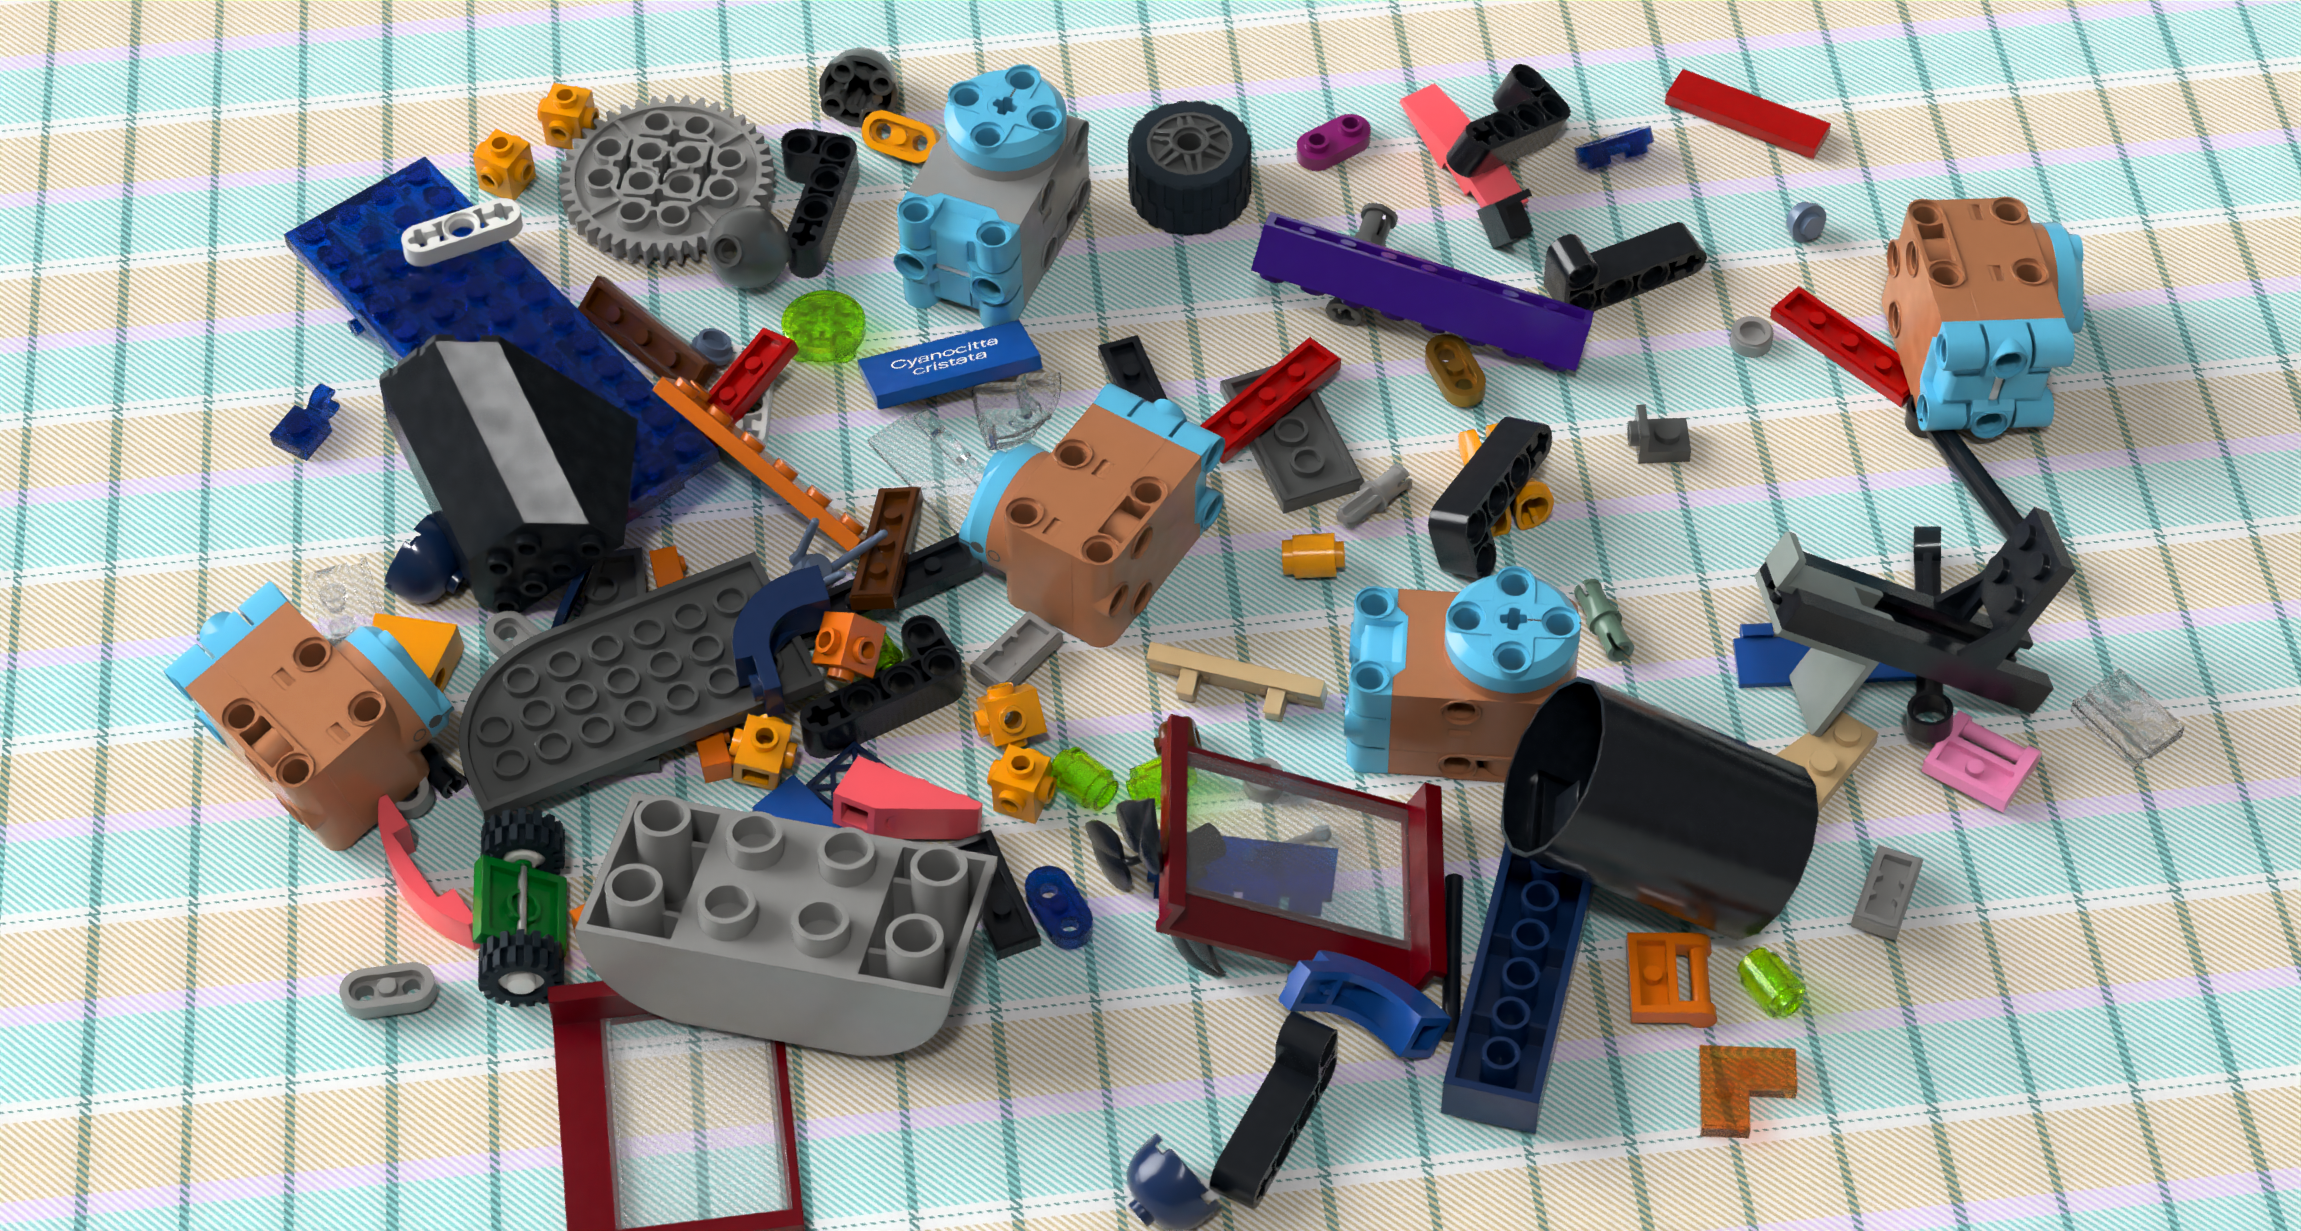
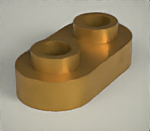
(1459, 378)

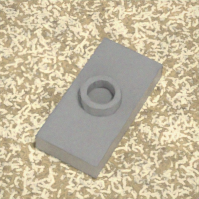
(1017, 651)
(1887, 892)

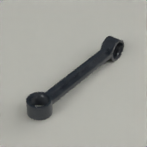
(1969, 471)
(1929, 693)

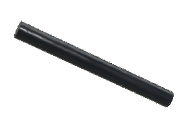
(1452, 981)

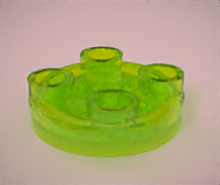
(824, 326)

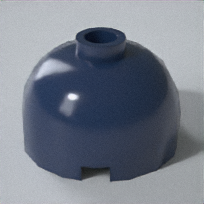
(425, 566)
(1166, 1189)

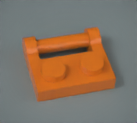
(1655, 978)

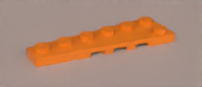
(692, 402)

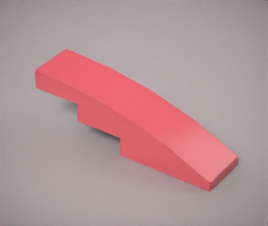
(1439, 126)

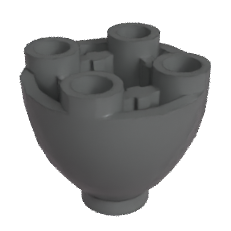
(858, 81)
(760, 247)

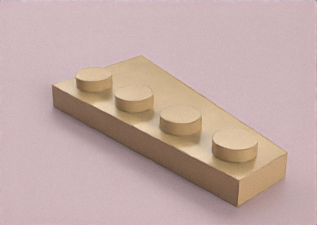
(1833, 755)

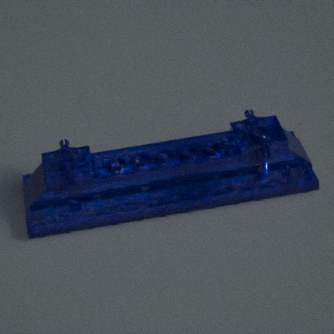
(486, 292)

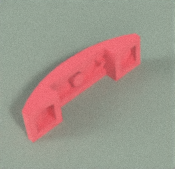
(443, 913)

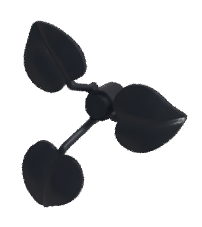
(1140, 830)

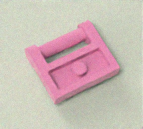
(1977, 770)

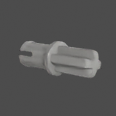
(1374, 496)

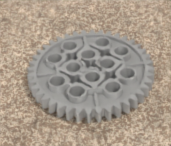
(663, 177)

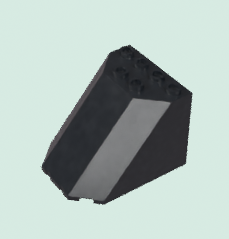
(512, 464)

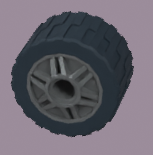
(1189, 167)

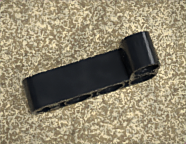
(1526, 122)
(830, 174)
(1621, 269)
(1482, 492)
(893, 697)
(1279, 1110)

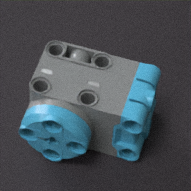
(994, 195)

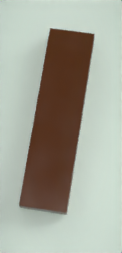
(644, 334)
(884, 565)

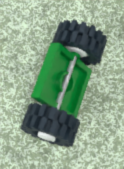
(520, 907)

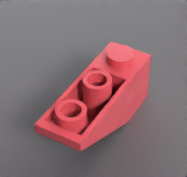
(902, 806)

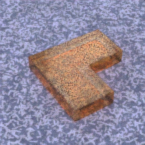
(1733, 1075)

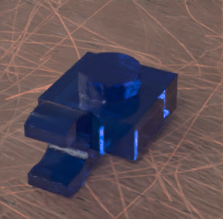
(307, 428)

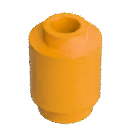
(1312, 555)

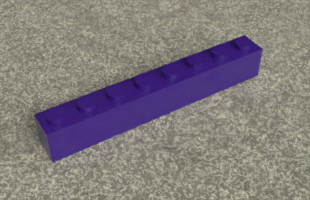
(1422, 292)

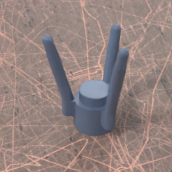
(829, 570)

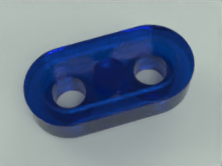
(1631, 142)
(1061, 910)

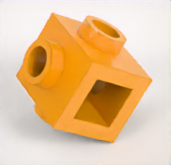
(565, 114)
(504, 165)
(1024, 719)
(762, 751)
(1021, 783)

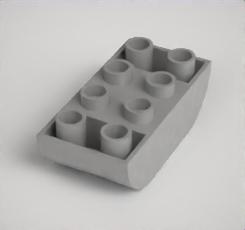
(782, 925)

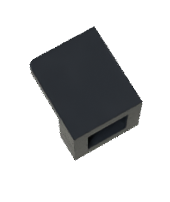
(1506, 219)

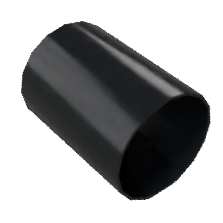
(1659, 809)

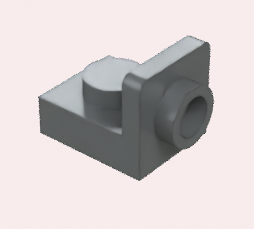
(1658, 439)

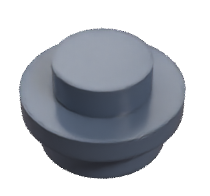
(1806, 221)
(714, 345)

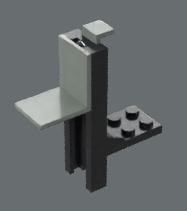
(1867, 621)

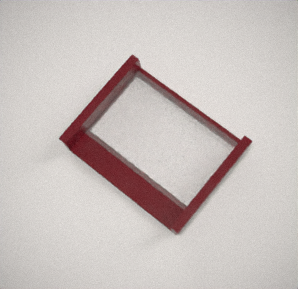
(1298, 864)
(669, 1121)

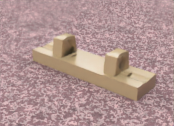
(1276, 685)

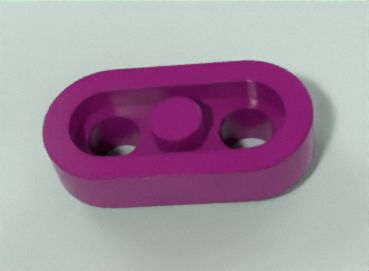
(1333, 142)

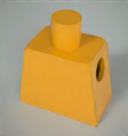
(430, 644)

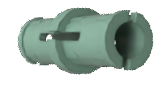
(1604, 620)

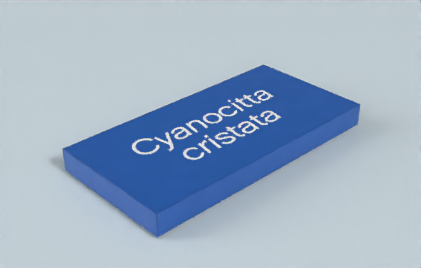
(949, 364)

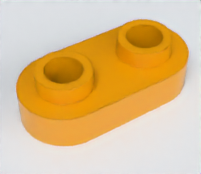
(903, 137)

